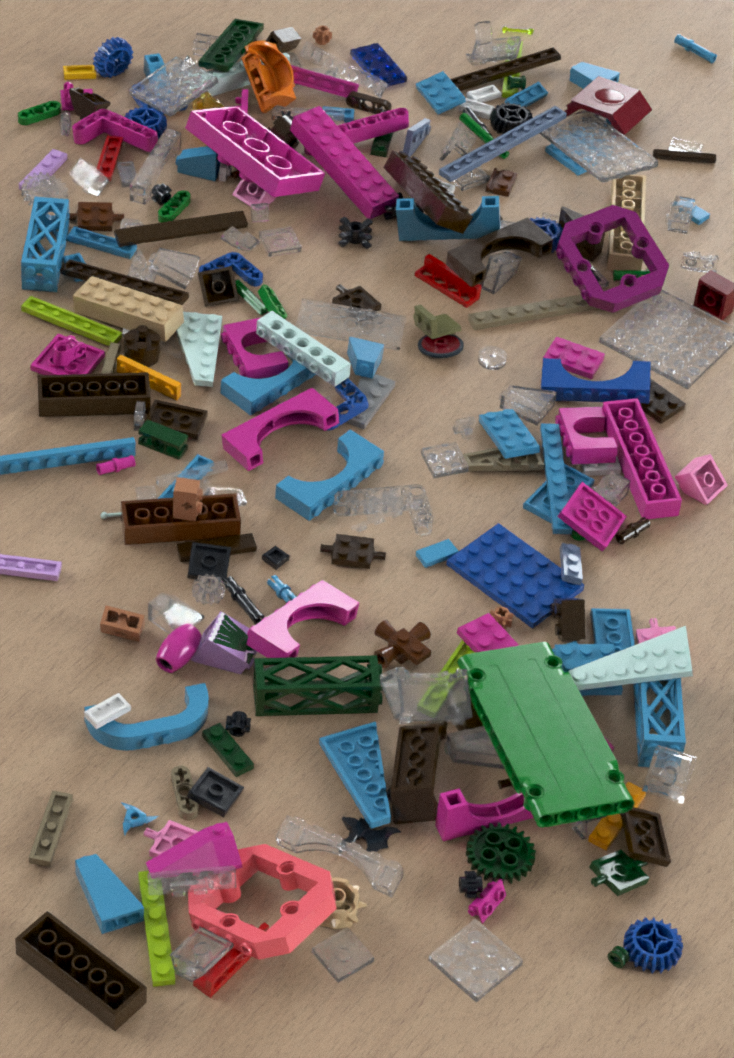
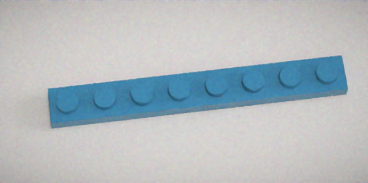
(67, 455)
(555, 475)

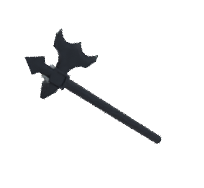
(374, 838)

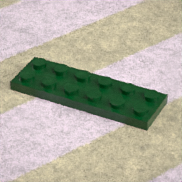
(230, 45)

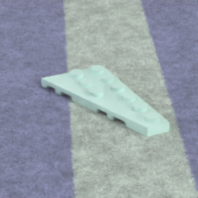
(200, 343)
(648, 661)

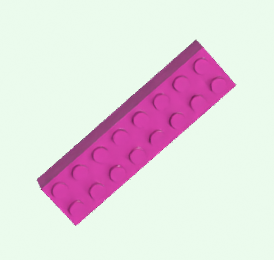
(343, 162)
(641, 459)

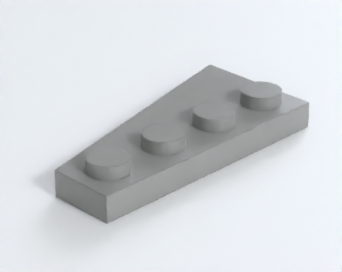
(376, 391)

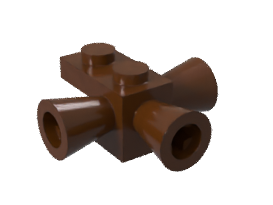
(402, 644)

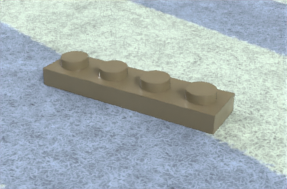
(51, 828)

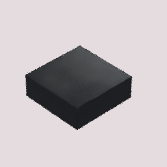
(275, 557)

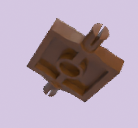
(95, 216)

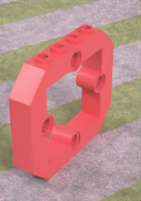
(297, 918)

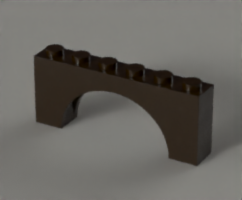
(521, 235)

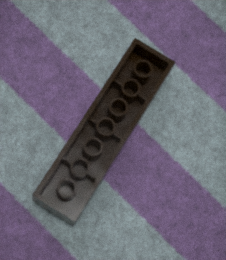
(428, 191)

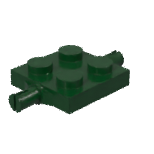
(619, 872)

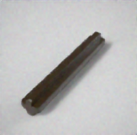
(684, 156)

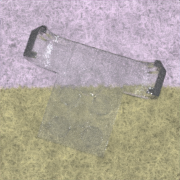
(491, 49)

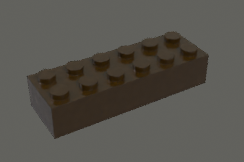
(92, 394)
(81, 970)

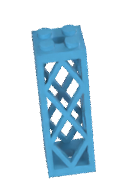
(45, 265)
(670, 737)

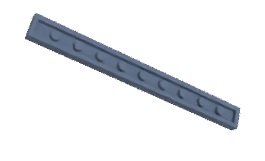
(502, 144)

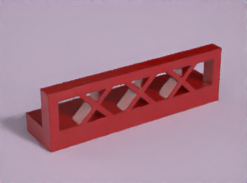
(441, 272)
(223, 970)

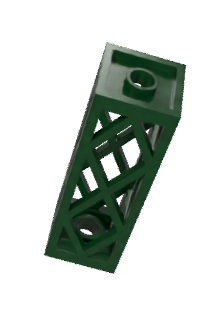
(303, 685)

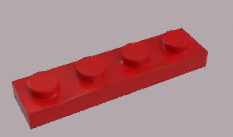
(110, 155)

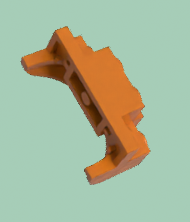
(270, 82)

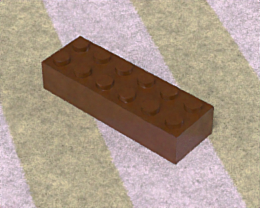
(154, 522)

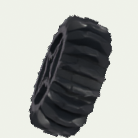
(508, 117)

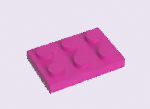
(575, 357)

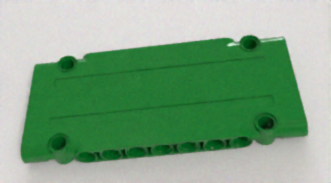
(545, 735)

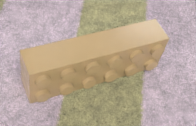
(127, 307)

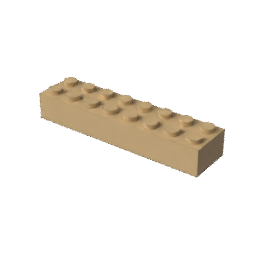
(629, 194)

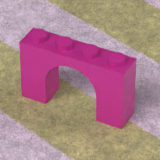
(243, 334)
(581, 448)

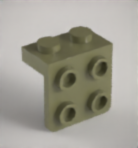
(433, 325)

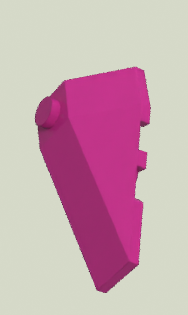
(205, 849)

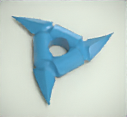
(141, 818)

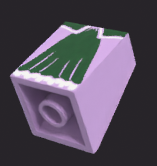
(225, 645)

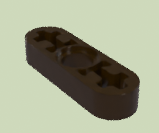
(357, 104)

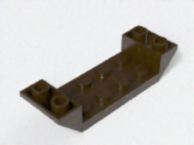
(416, 772)

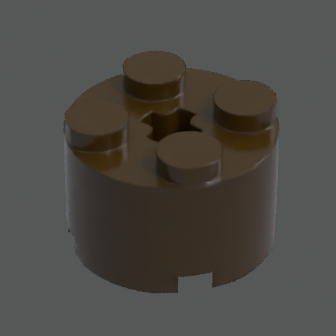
(282, 130)
(142, 345)

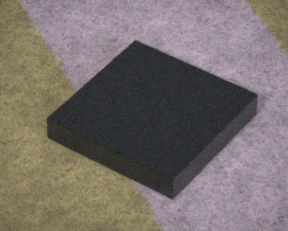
(209, 560)
(215, 792)

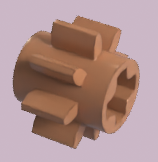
(322, 35)
(502, 616)

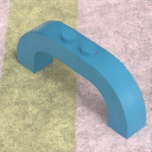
(156, 731)

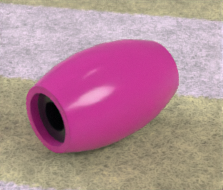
(178, 648)

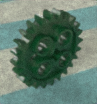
(500, 853)

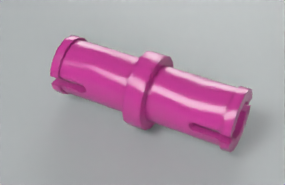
(115, 465)

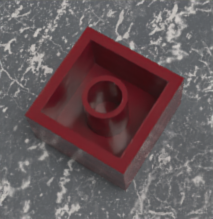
(715, 295)

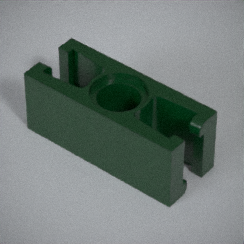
(163, 439)

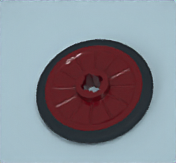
(441, 347)

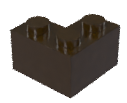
(570, 618)

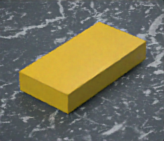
(79, 72)

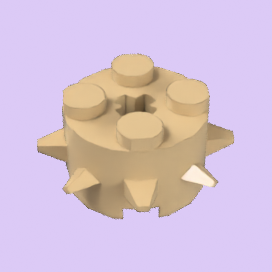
(346, 903)

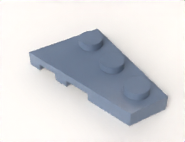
(416, 135)

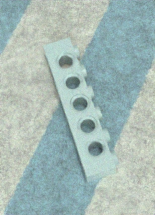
(303, 348)

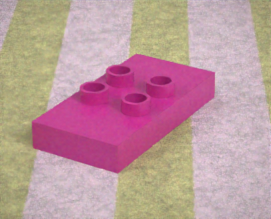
(254, 151)

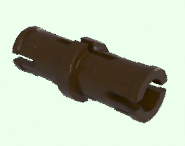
(632, 530)

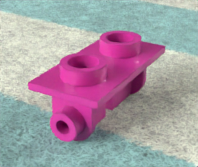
(492, 896)

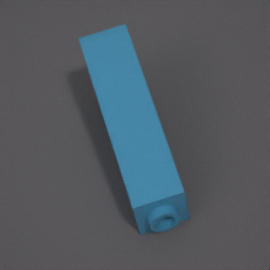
(107, 896)

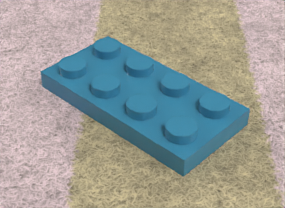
(509, 433)

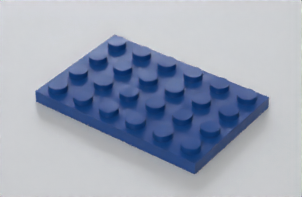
(513, 574)

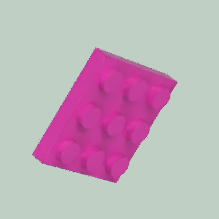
(83, 365)
(592, 516)

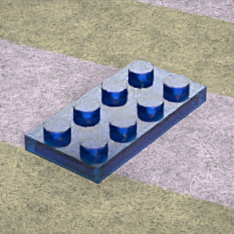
(378, 63)

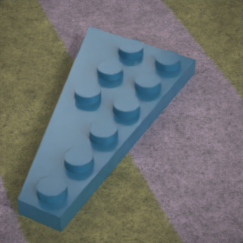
(360, 767)

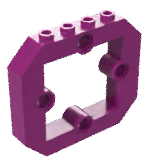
(601, 222)

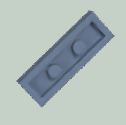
(571, 563)

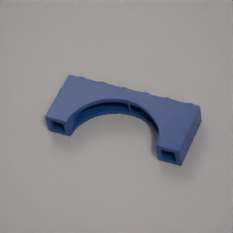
(631, 385)

